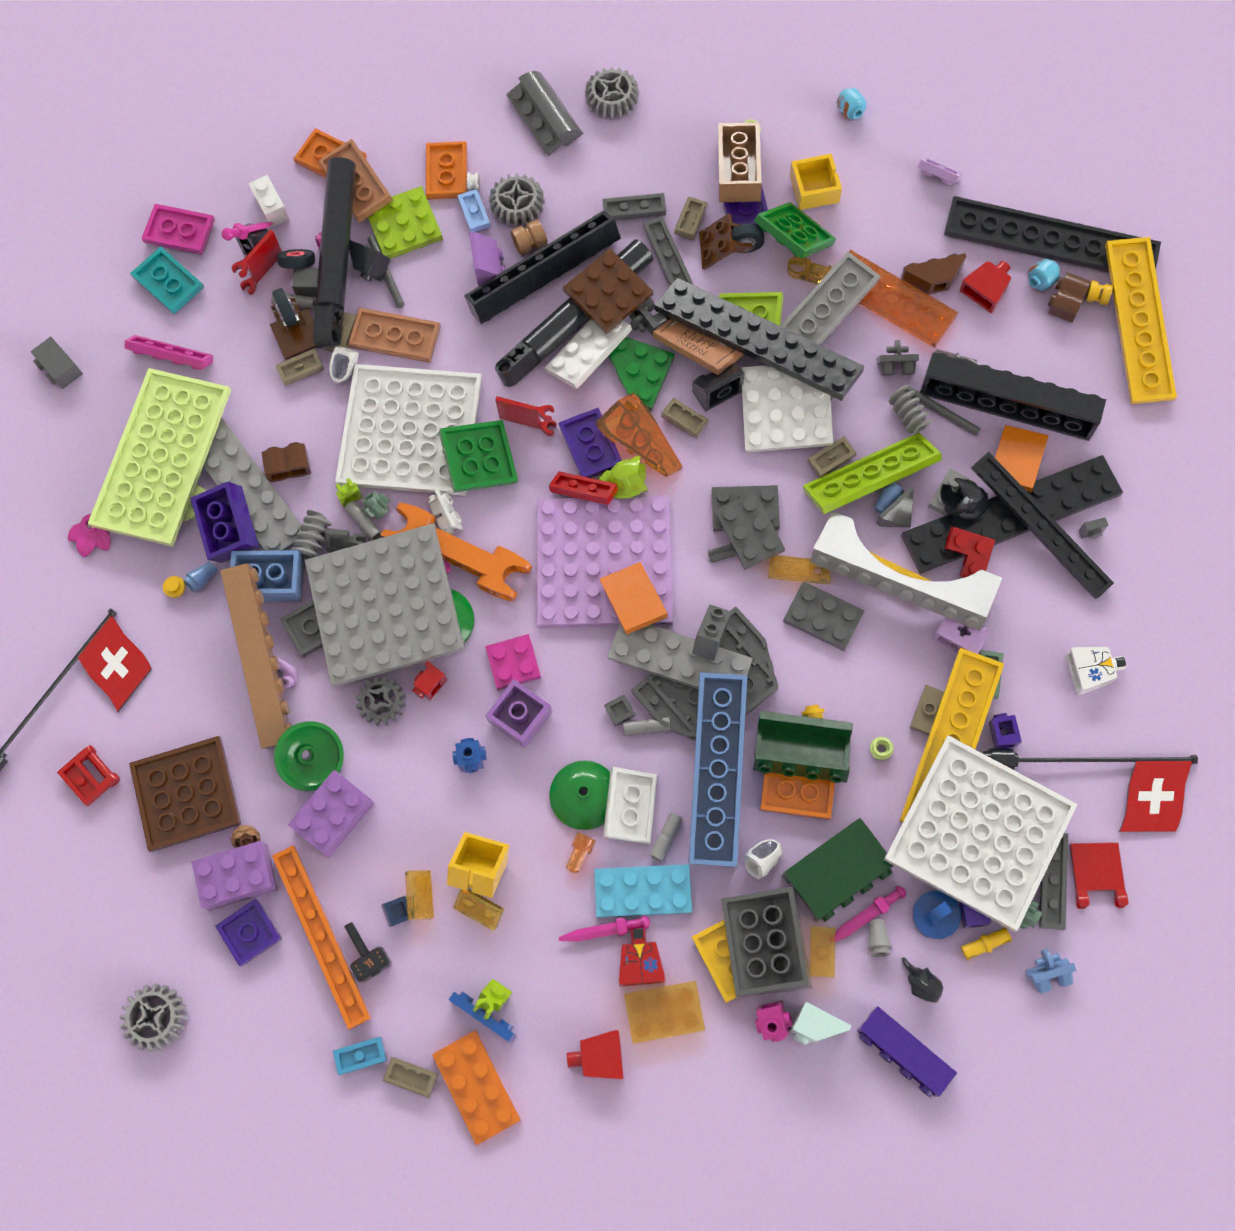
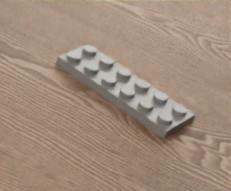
(832, 299)
(671, 656)

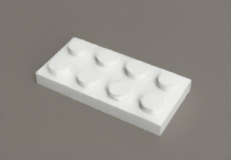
(586, 352)

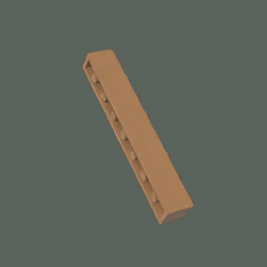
(256, 653)

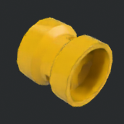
(1095, 292)

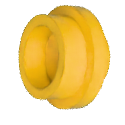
(174, 586)
(813, 711)

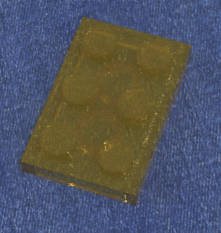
(664, 1012)

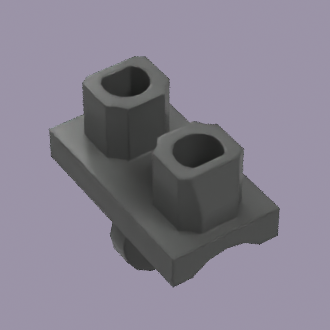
(644, 320)
(907, 360)

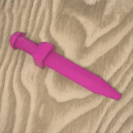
(242, 231)
(879, 906)
(619, 927)

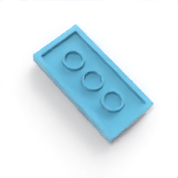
(643, 891)

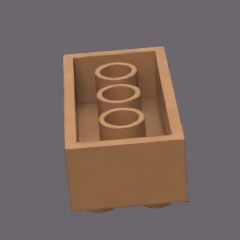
(739, 162)

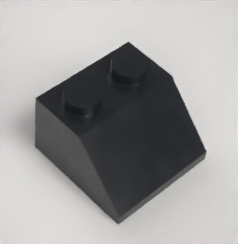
(715, 389)

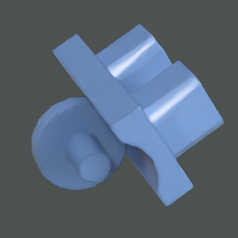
(1050, 967)

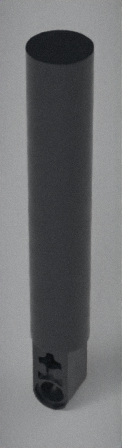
(334, 252)
(559, 326)

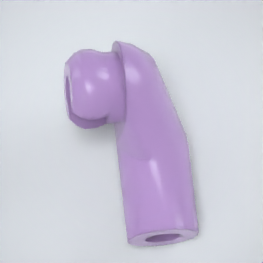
(289, 673)

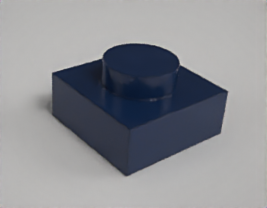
(396, 911)

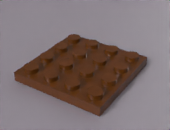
(184, 794)

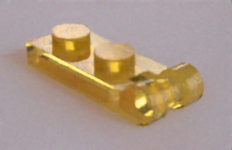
(796, 570)

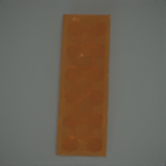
(907, 306)

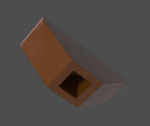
(935, 274)

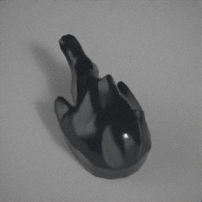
(923, 983)

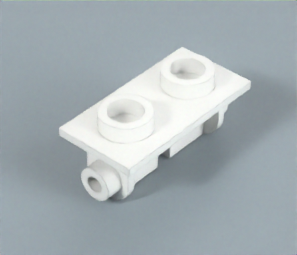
(442, 504)

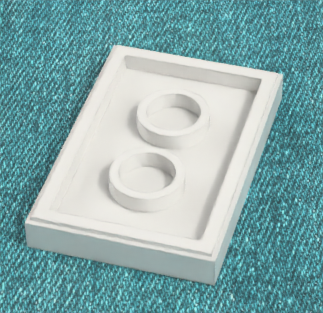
(630, 805)

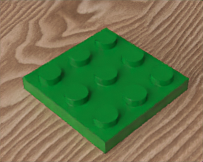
(795, 230)
(478, 456)

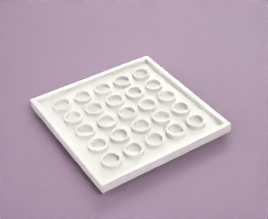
(396, 424)
(981, 833)

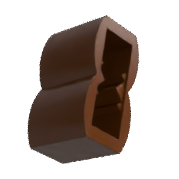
(1069, 297)
(286, 462)

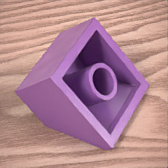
(485, 257)

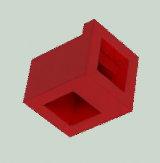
(428, 682)

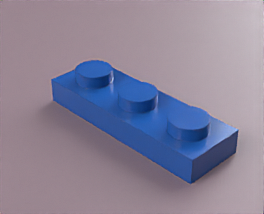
(501, 1028)

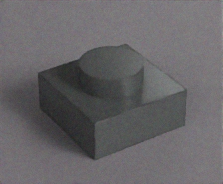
(1093, 528)
(619, 710)

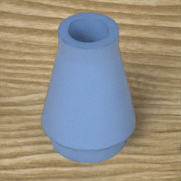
(888, 495)
(200, 576)

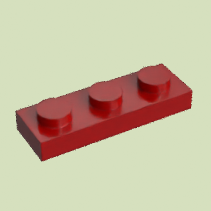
(583, 488)

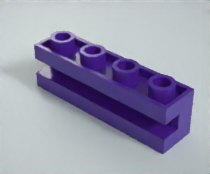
(907, 1052)

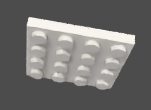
(783, 412)

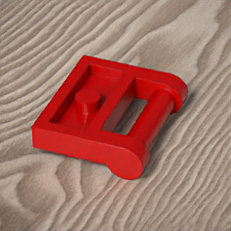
(81, 779)

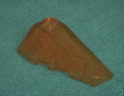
(635, 428)

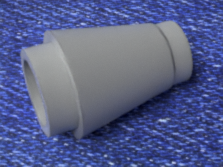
(879, 941)

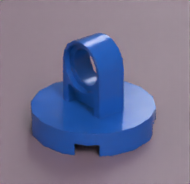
(936, 915)

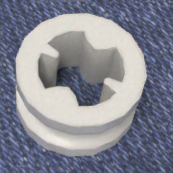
(473, 181)

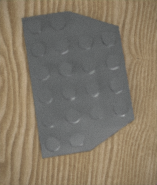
(680, 702)

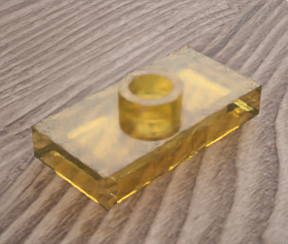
(822, 952)

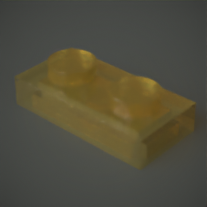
(419, 895)
(479, 908)

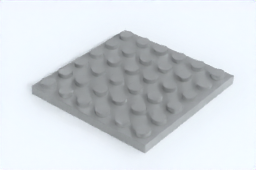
(384, 605)

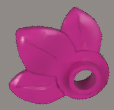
(88, 539)

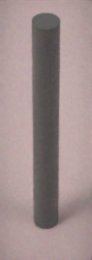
(388, 276)
(946, 412)

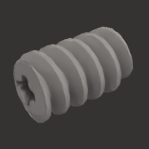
(908, 411)
(311, 534)

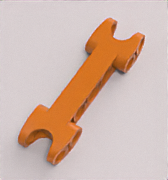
(489, 567)

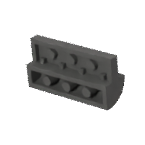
(543, 112)

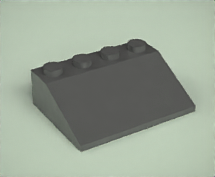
(766, 942)

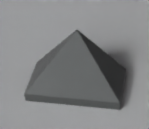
(899, 512)

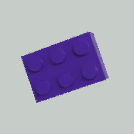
(224, 521)

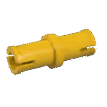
(986, 943)

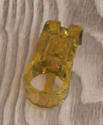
(813, 272)

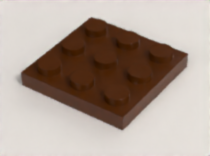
(608, 291)

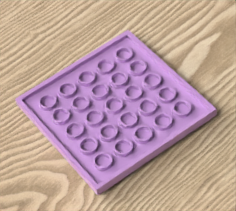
(592, 540)

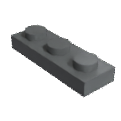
(635, 206)

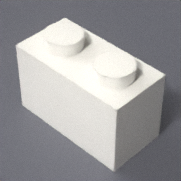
(269, 201)

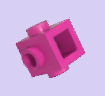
(773, 1021)

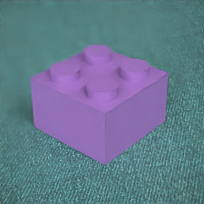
(519, 713)

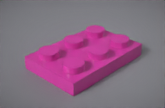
(178, 229)

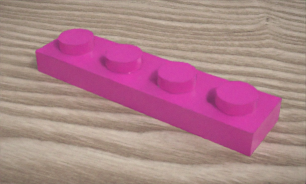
(174, 353)

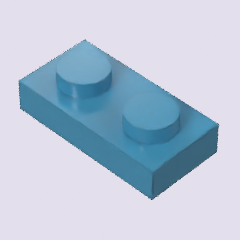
(359, 1056)

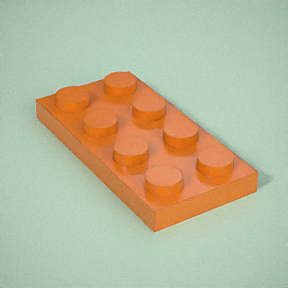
(476, 1087)

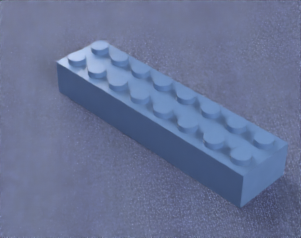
(718, 769)

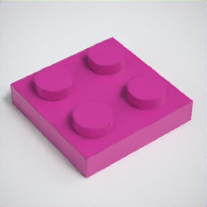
(513, 660)

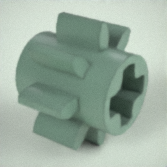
(376, 505)
(1032, 916)

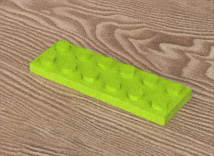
(871, 473)

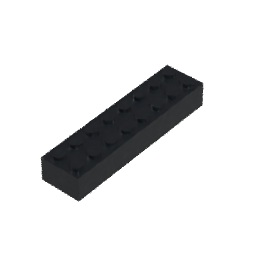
(1013, 396)

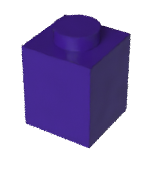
(971, 918)

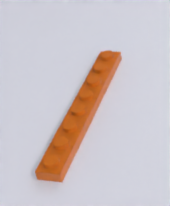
(321, 937)

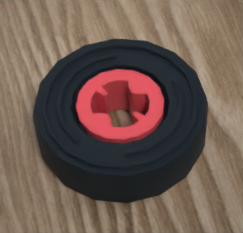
(296, 258)

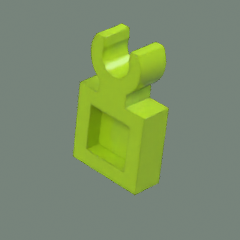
(348, 492)
(492, 998)

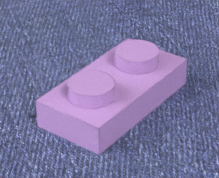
(946, 174)

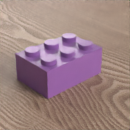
(331, 813)
(234, 875)

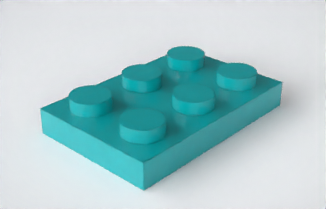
(167, 280)

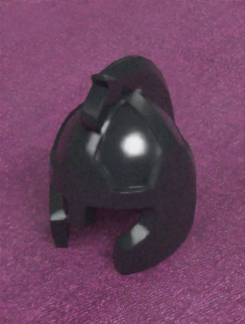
(967, 500)

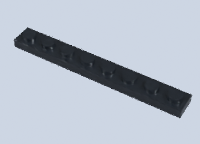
(1042, 525)

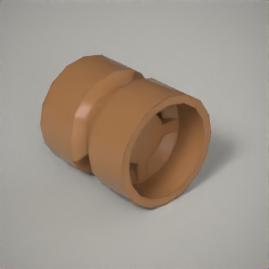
(529, 237)

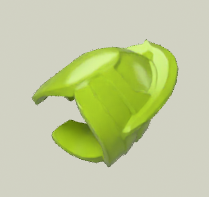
(628, 476)

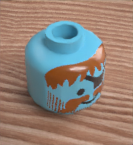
(851, 103)
(1043, 274)

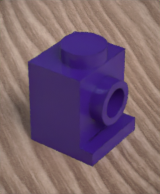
(1009, 724)

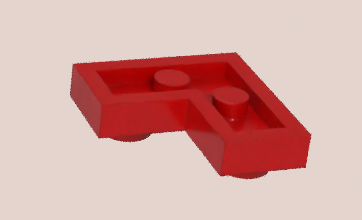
(974, 547)

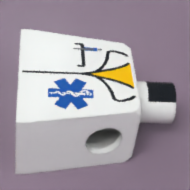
(1093, 667)

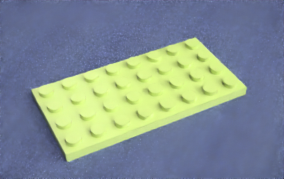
(160, 457)

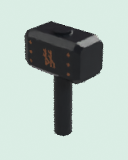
(370, 963)

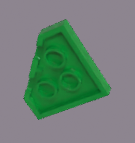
(641, 368)

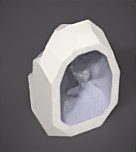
(342, 364)
(763, 858)

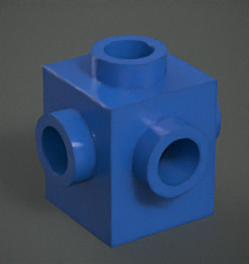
(470, 763)

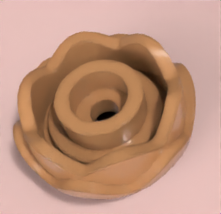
(244, 835)

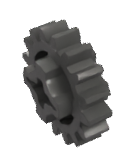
(384, 692)

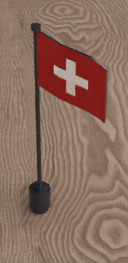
(109, 661)
(1153, 790)

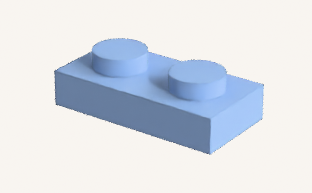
(474, 211)

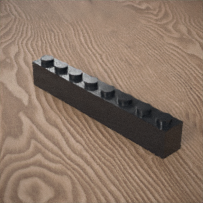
(542, 267)

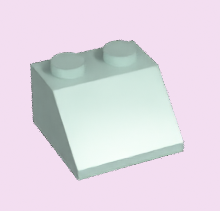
(816, 1025)

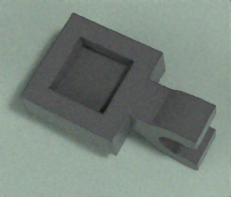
(341, 539)

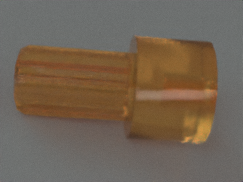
(582, 845)

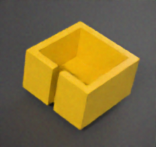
(815, 181)
(477, 864)

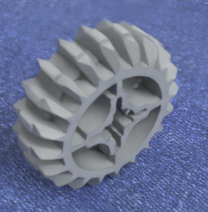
(613, 99)
(504, 196)
(165, 1032)

